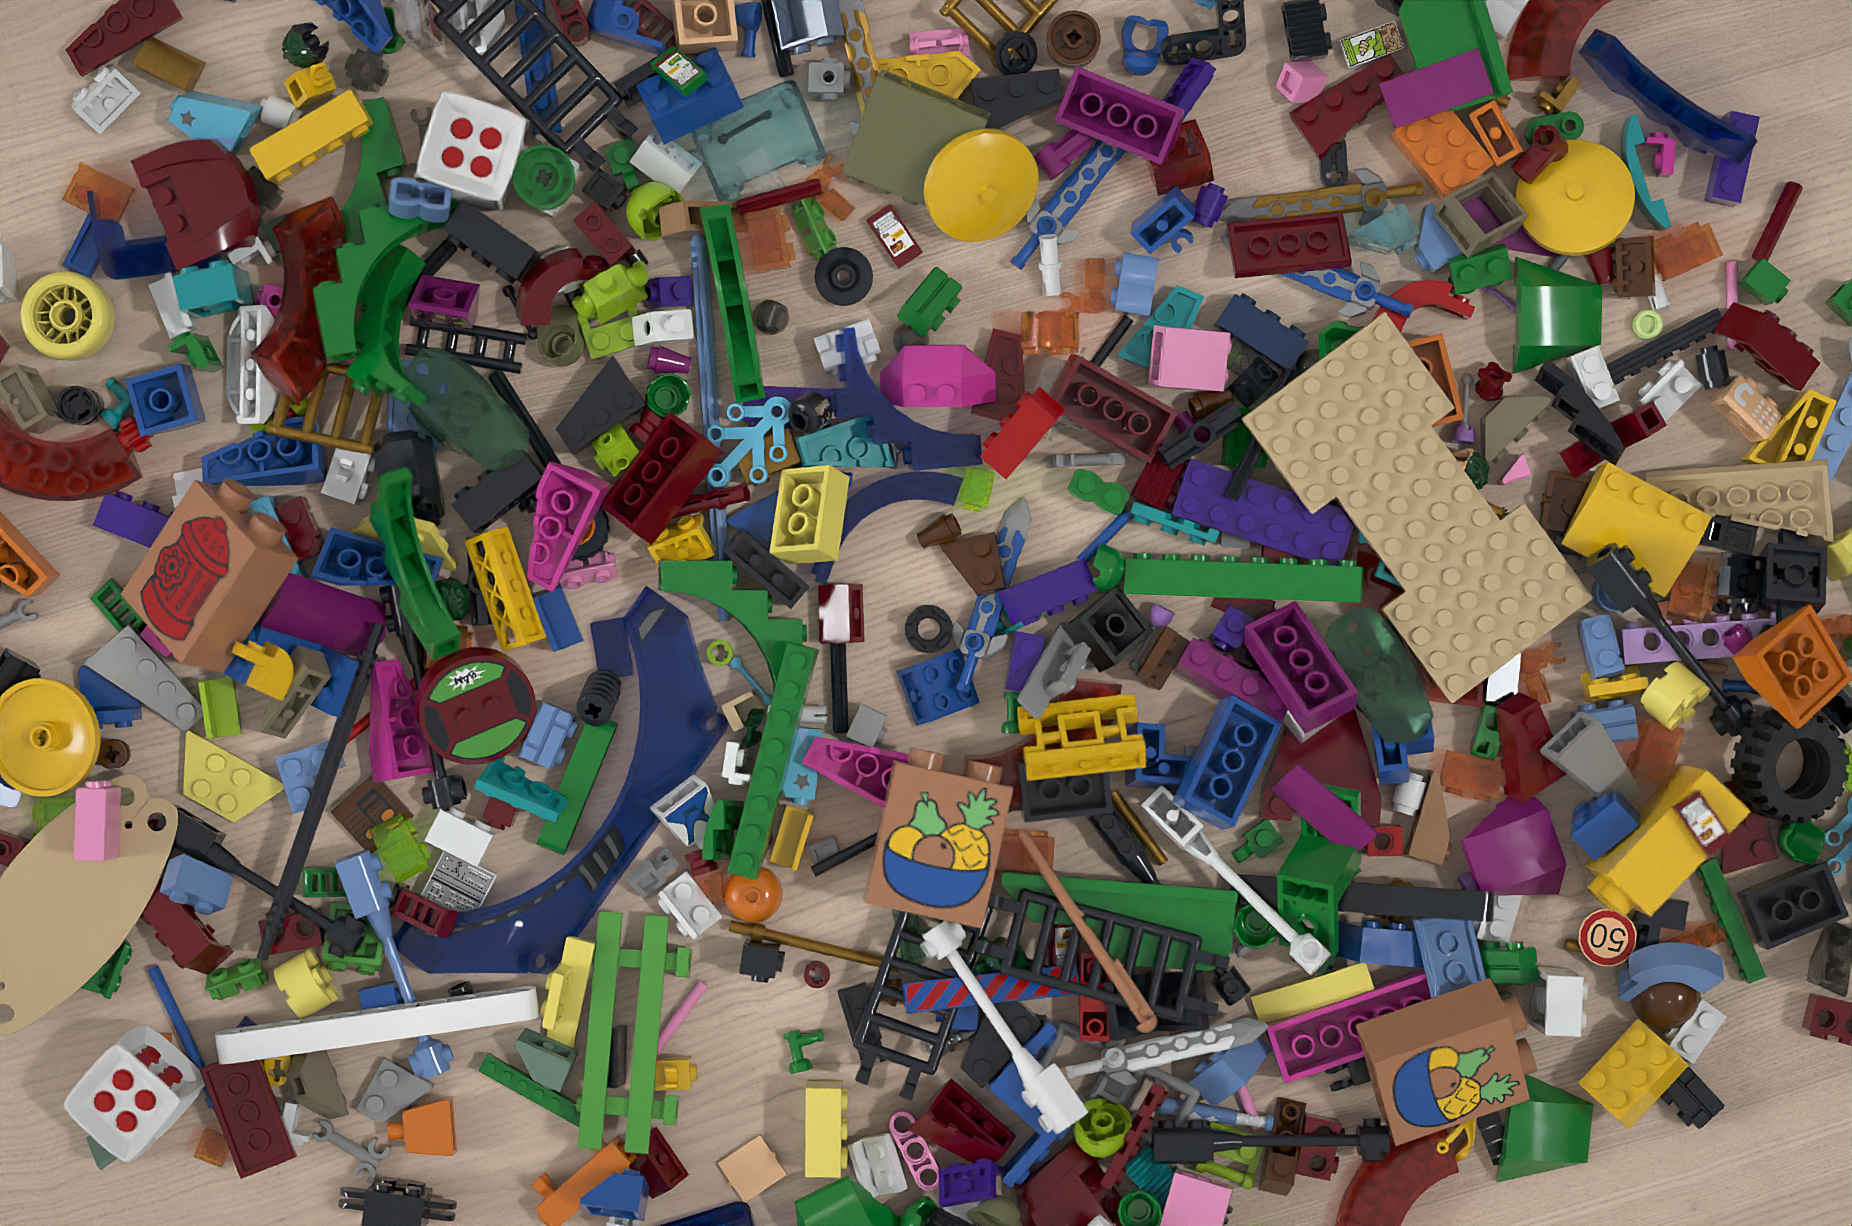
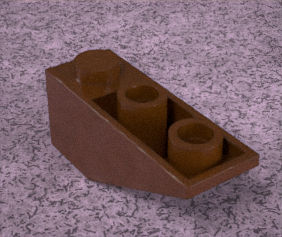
(1281, 1162)

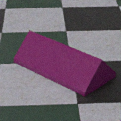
(1120, 115)
(323, 614)

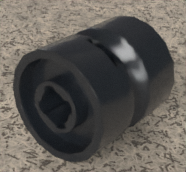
(80, 405)

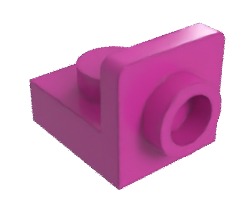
(1663, 158)

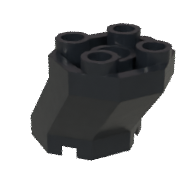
(420, 457)

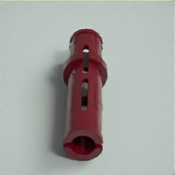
(718, 498)

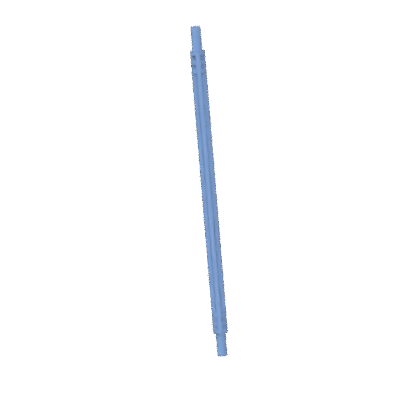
(708, 383)

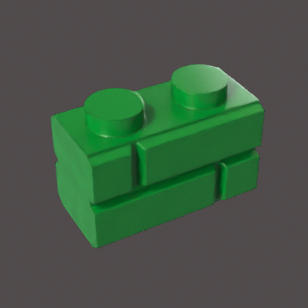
(929, 302)
(1509, 963)

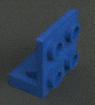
(932, 687)

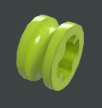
(727, 647)

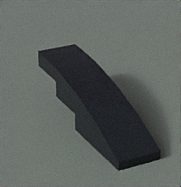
(1587, 419)

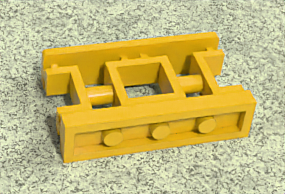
(1086, 755)

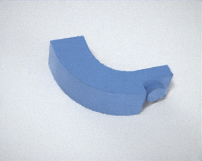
(1670, 963)

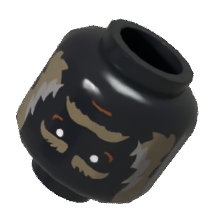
(810, 412)

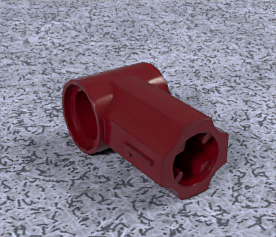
(1546, 148)

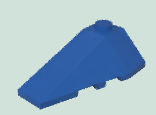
(366, 20)
(268, 460)
(359, 561)

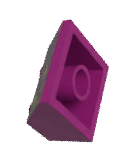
(445, 302)

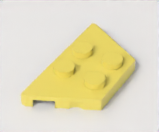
(429, 538)
(224, 780)

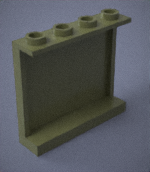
(904, 133)

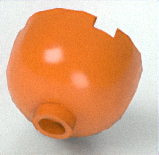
(754, 899)

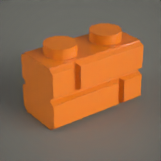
(1496, 133)

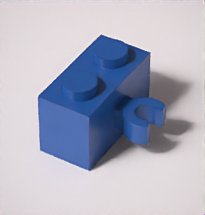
(1165, 222)

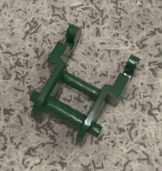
(752, 722)

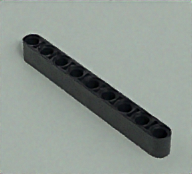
(1394, 900)

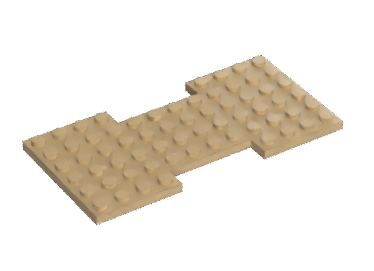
(1365, 436)

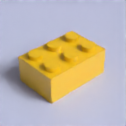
(1633, 1074)

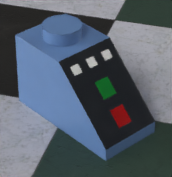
(1433, 243)

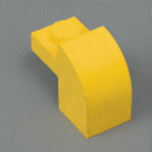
(272, 668)

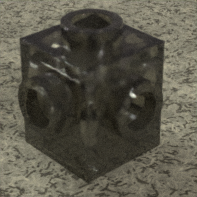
(374, 77)

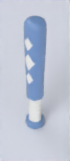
(1217, 1114)

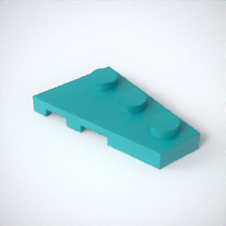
(1175, 311)
(843, 447)
(1172, 524)
(513, 787)

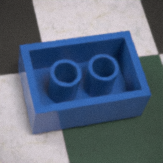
(679, 115)

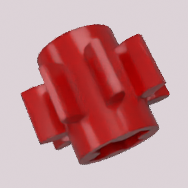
(131, 437)

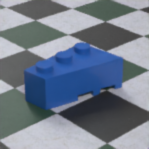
(1379, 943)

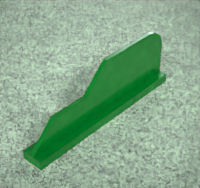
(1450, 28)
(1185, 908)

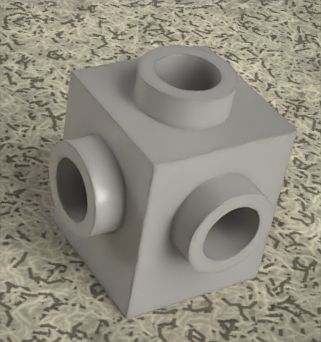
(821, 71)

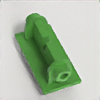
(811, 215)
(223, 982)

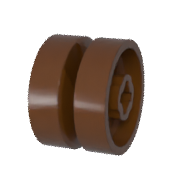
(1085, 31)

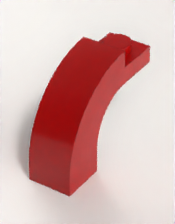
(1428, 294)

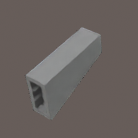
(1591, 758)

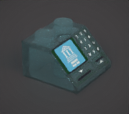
(1387, 233)

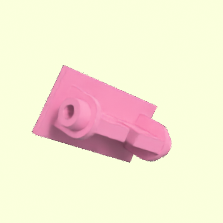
(939, 41)
(600, 570)

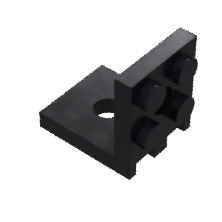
(1124, 1023)

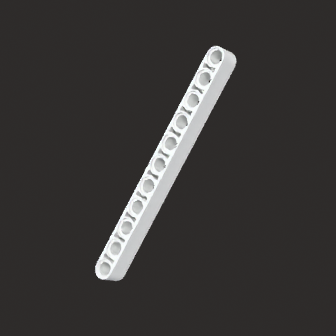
(377, 1024)

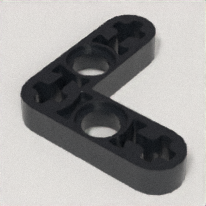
(1218, 37)

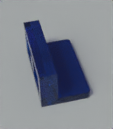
(612, 646)

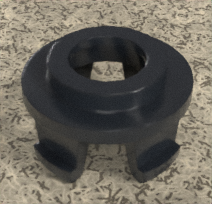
(940, 640)

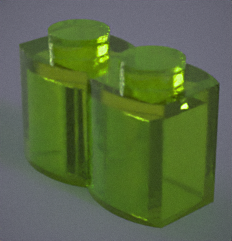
(400, 848)

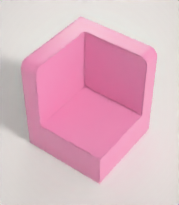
(1301, 81)

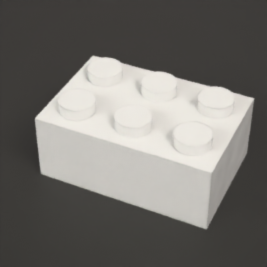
(1558, 1002)

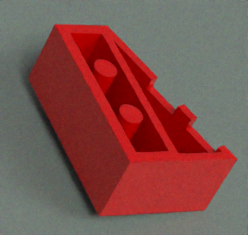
(1021, 431)

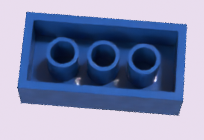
(1227, 762)

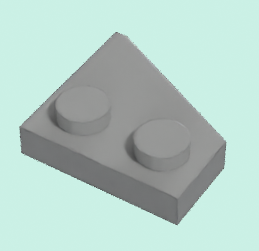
(392, 1091)

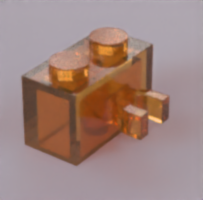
(1655, 751)
(1014, 856)

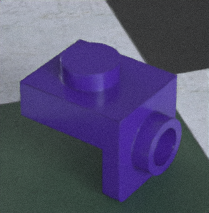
(669, 292)
(1230, 630)

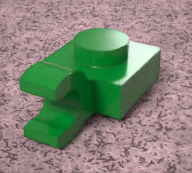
(619, 159)
(1260, 839)

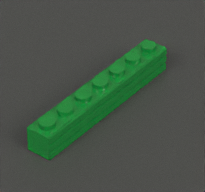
(1730, 921)
(534, 1091)

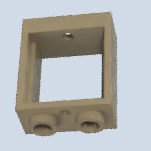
(1464, 229)
(36, 405)

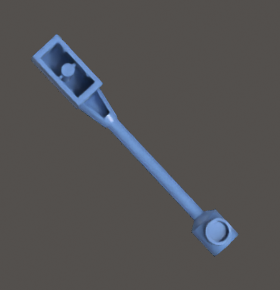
(370, 898)

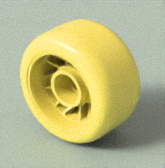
(45, 312)

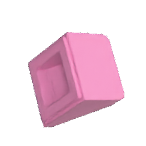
(1517, 470)

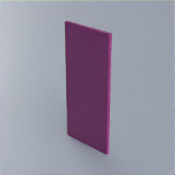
(1436, 88)
(1488, 221)
(1323, 809)

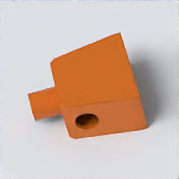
(427, 1128)

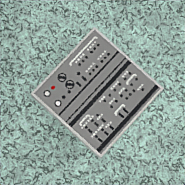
(459, 883)

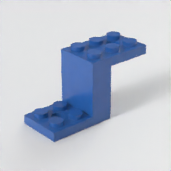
(342, 668)
(1008, 1087)

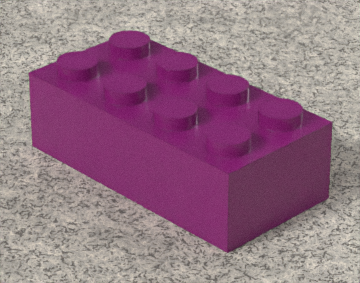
(1300, 667)

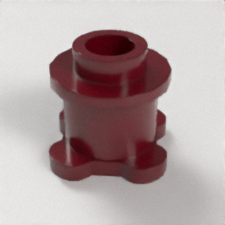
(1491, 382)

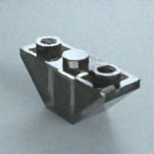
(1832, 959)

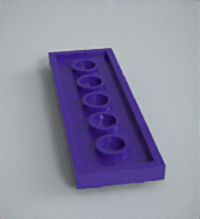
(1262, 515)

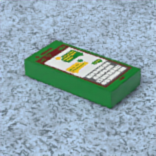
(679, 71)

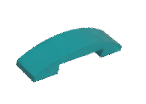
(1653, 211)

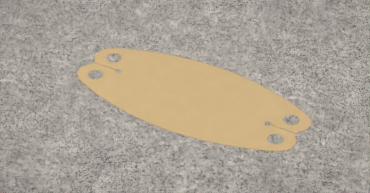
(71, 914)

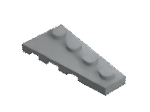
(143, 674)

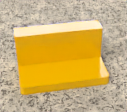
(791, 837)

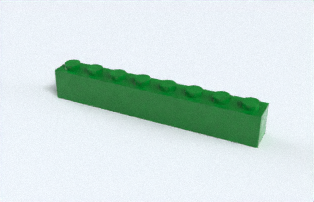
(1244, 580)
(773, 760)

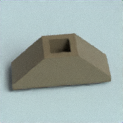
(1508, 422)
(316, 1084)

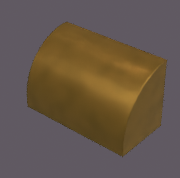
(169, 64)

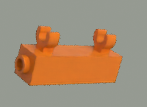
(564, 1201)

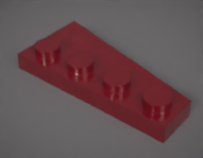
(120, 30)

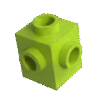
(615, 450)

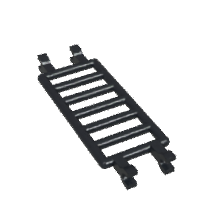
(574, 57)
(1110, 919)
(880, 988)

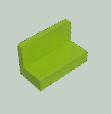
(220, 707)

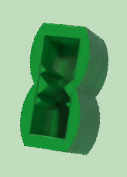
(1105, 495)

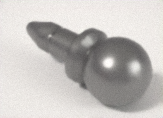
(954, 1039)

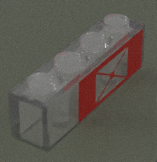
(416, 23)

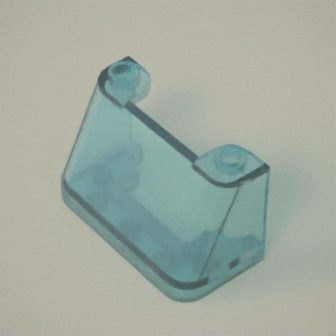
(770, 119)

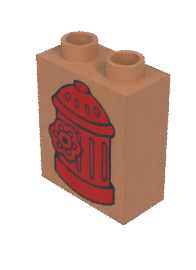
(210, 574)

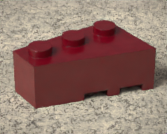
(1769, 344)
(1522, 734)
(184, 933)
(962, 1125)

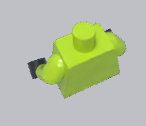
(612, 290)

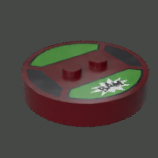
(475, 705)

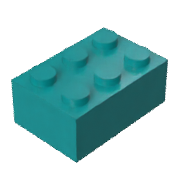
(213, 289)

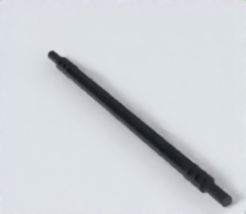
(320, 793)

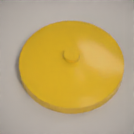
(981, 185)
(1578, 201)
(46, 737)

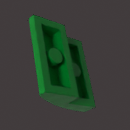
(718, 835)

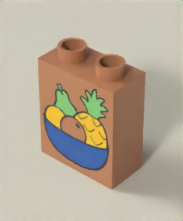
(938, 839)
(1447, 1060)

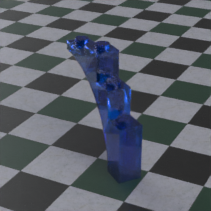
(1661, 102)
(861, 397)

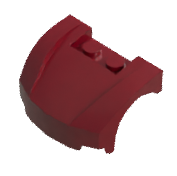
(200, 199)
(1067, 1191)

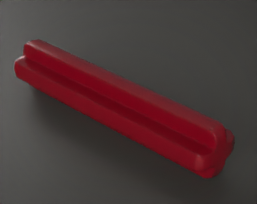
(779, 196)
(1777, 221)

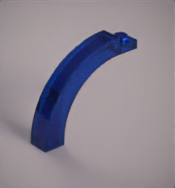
(890, 490)

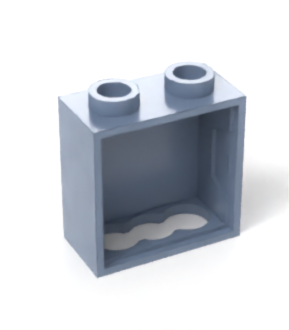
(807, 23)

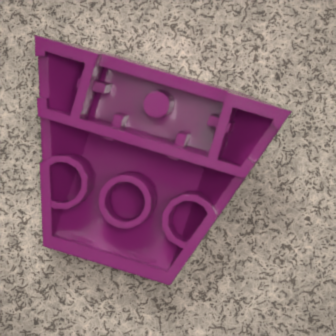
(1515, 850)

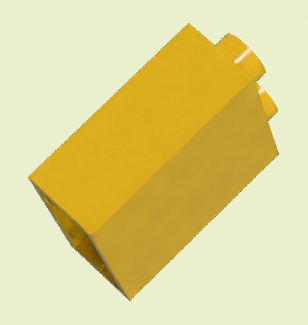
(1660, 851)

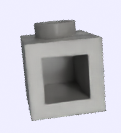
(867, 727)

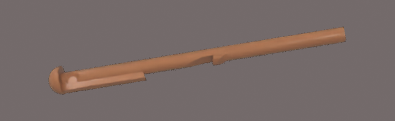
(1114, 969)

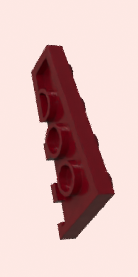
(1336, 111)
(1140, 1123)

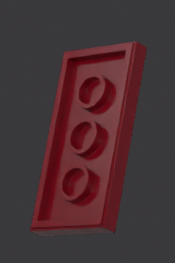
(1288, 245)
(248, 1115)

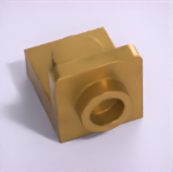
(1563, 93)

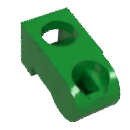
(1486, 737)

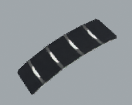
(1492, 1133)

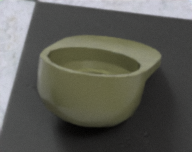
(561, 340)
(995, 1213)

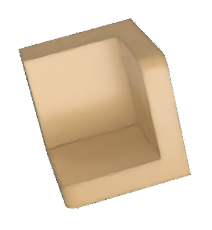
(738, 709)

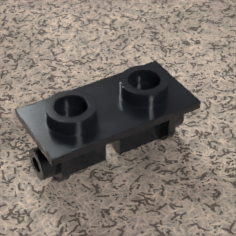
(627, 85)

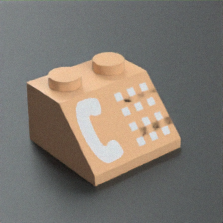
(1747, 409)

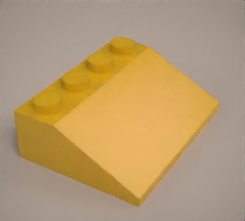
(1638, 515)

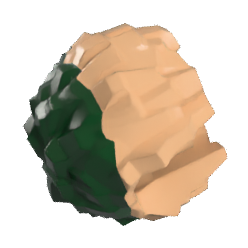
(1473, 465)

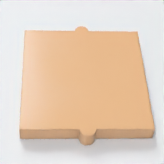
(752, 1168)

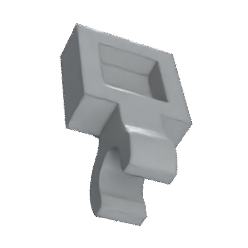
(650, 876)

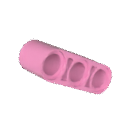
(915, 1163)

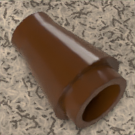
(1207, 402)
(940, 531)

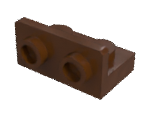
(1634, 267)
(1162, 658)

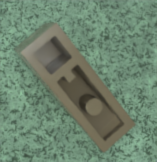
(308, 680)

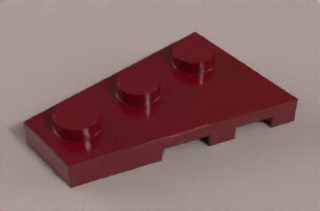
(1006, 359)
(1751, 840)

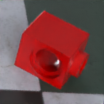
(1394, 844)

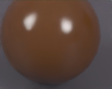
(1666, 1005)

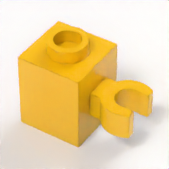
(310, 85)
(675, 1073)

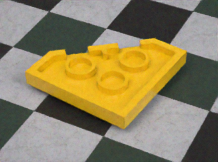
(942, 72)

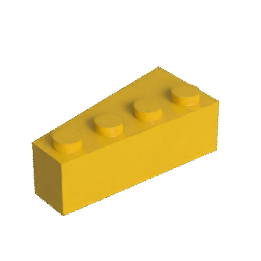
(312, 138)

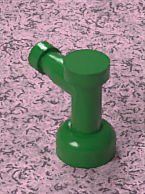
(1011, 724)
(796, 1042)

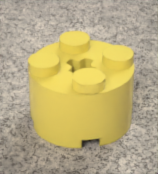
(1674, 696)
(306, 983)

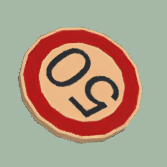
(1607, 937)

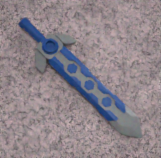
(1068, 200)
(1359, 291)
(979, 638)

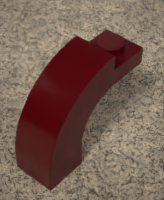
(548, 277)
(1629, 427)

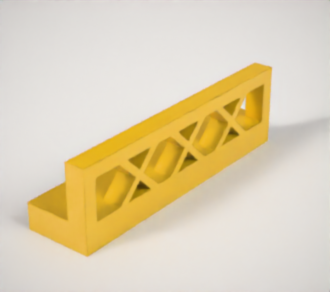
(509, 586)

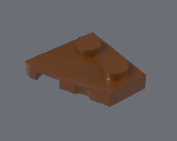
(978, 562)

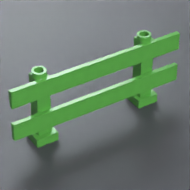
(640, 1104)

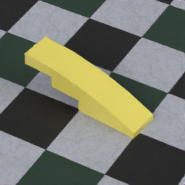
(1312, 992)

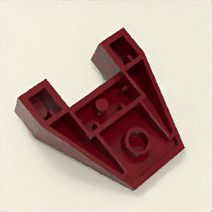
(1334, 757)

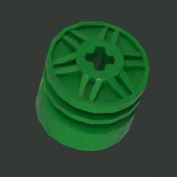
(528, 169)

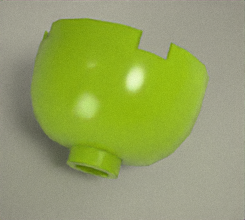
(644, 205)
(1103, 1128)

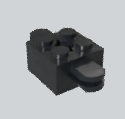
(1792, 575)
(397, 1204)

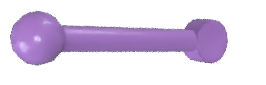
(1491, 289)

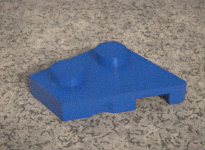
(758, 519)

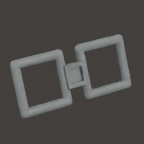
(1118, 1093)

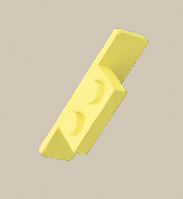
(567, 991)

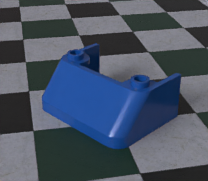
(620, 23)

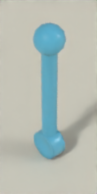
(736, 663)

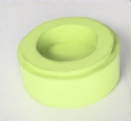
(1647, 324)

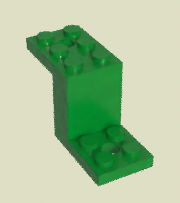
(1316, 879)

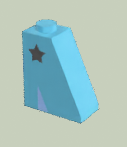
(214, 118)
(801, 779)

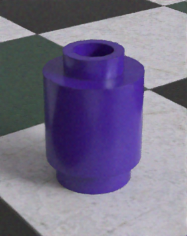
(1209, 204)

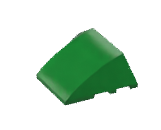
(1553, 315)
(1544, 1132)
(843, 1205)

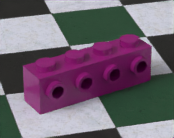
(1225, 677)

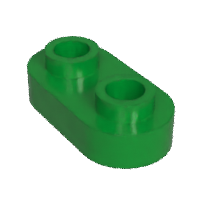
(1558, 122)

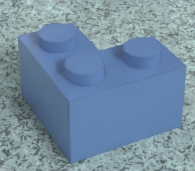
(299, 773)
(1228, 1070)

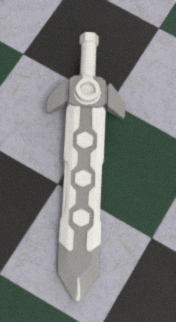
(1121, 1058)

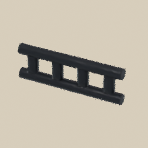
(482, 335)

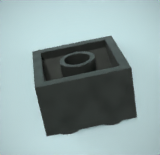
(1109, 629)

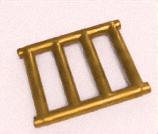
(1037, 14)
(335, 439)

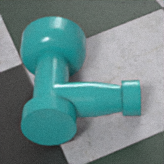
(115, 415)

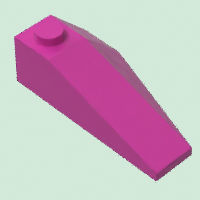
(564, 511)
(395, 737)
(854, 766)

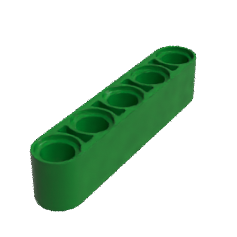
(578, 785)

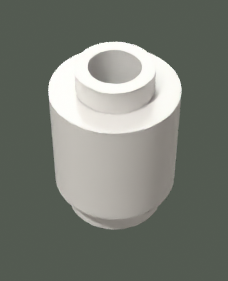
(279, 112)
(1409, 795)

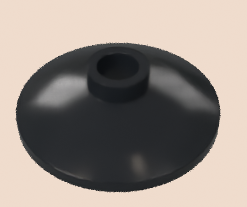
(854, 287)

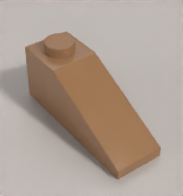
(685, 218)
(1430, 828)

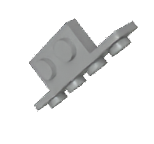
(1054, 671)

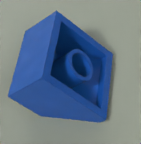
(165, 400)
(618, 1196)

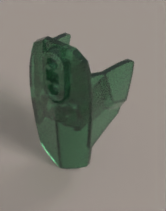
(470, 416)
(1386, 681)

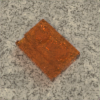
(112, 193)

